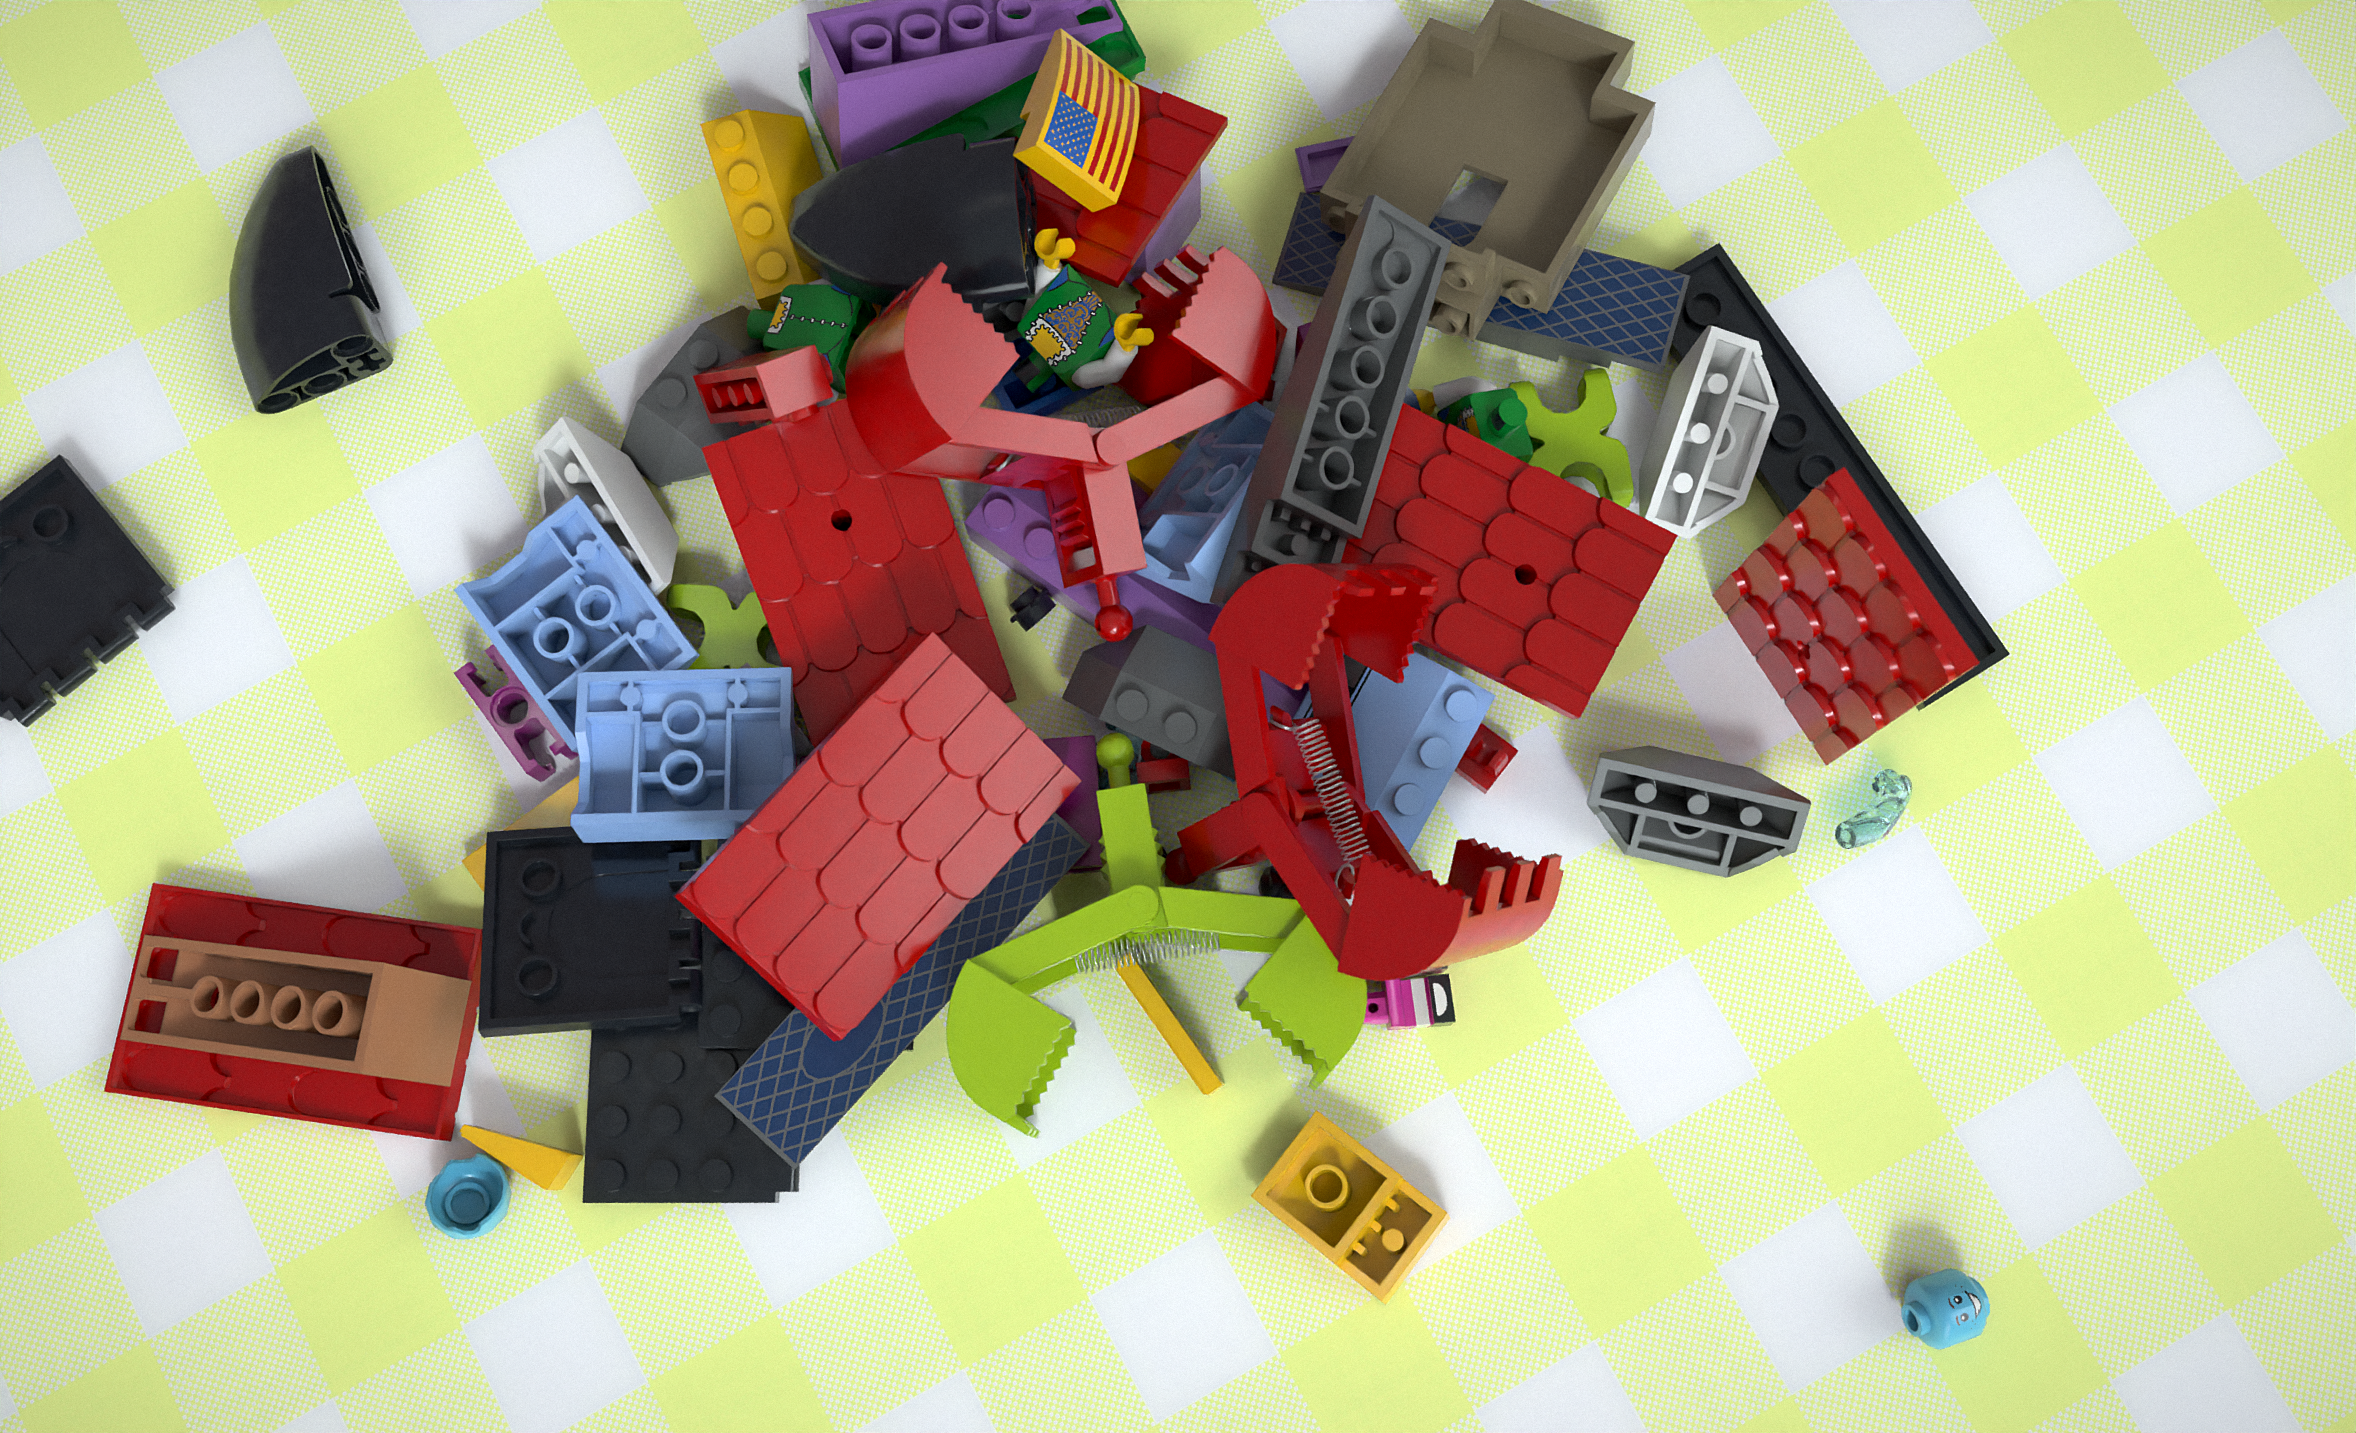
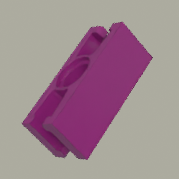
(498, 710)
(1081, 806)

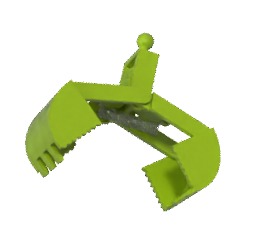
(1011, 1044)

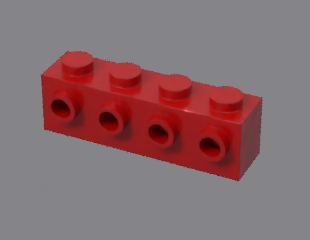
(766, 387)

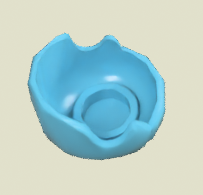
(468, 1197)

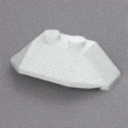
(1707, 434)
(606, 479)

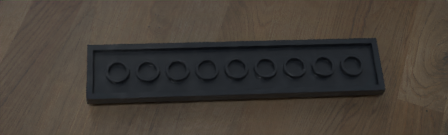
(1815, 441)

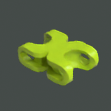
(1578, 440)
(730, 633)

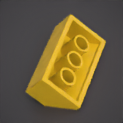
(760, 169)

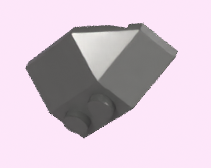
(670, 416)
(1158, 693)
(1694, 810)

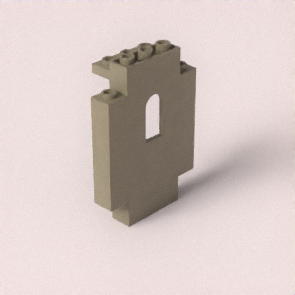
(1517, 103)

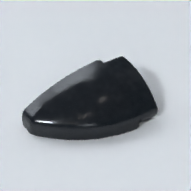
(921, 205)
(301, 291)

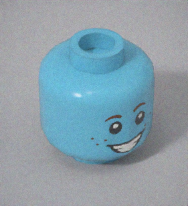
(1945, 1308)

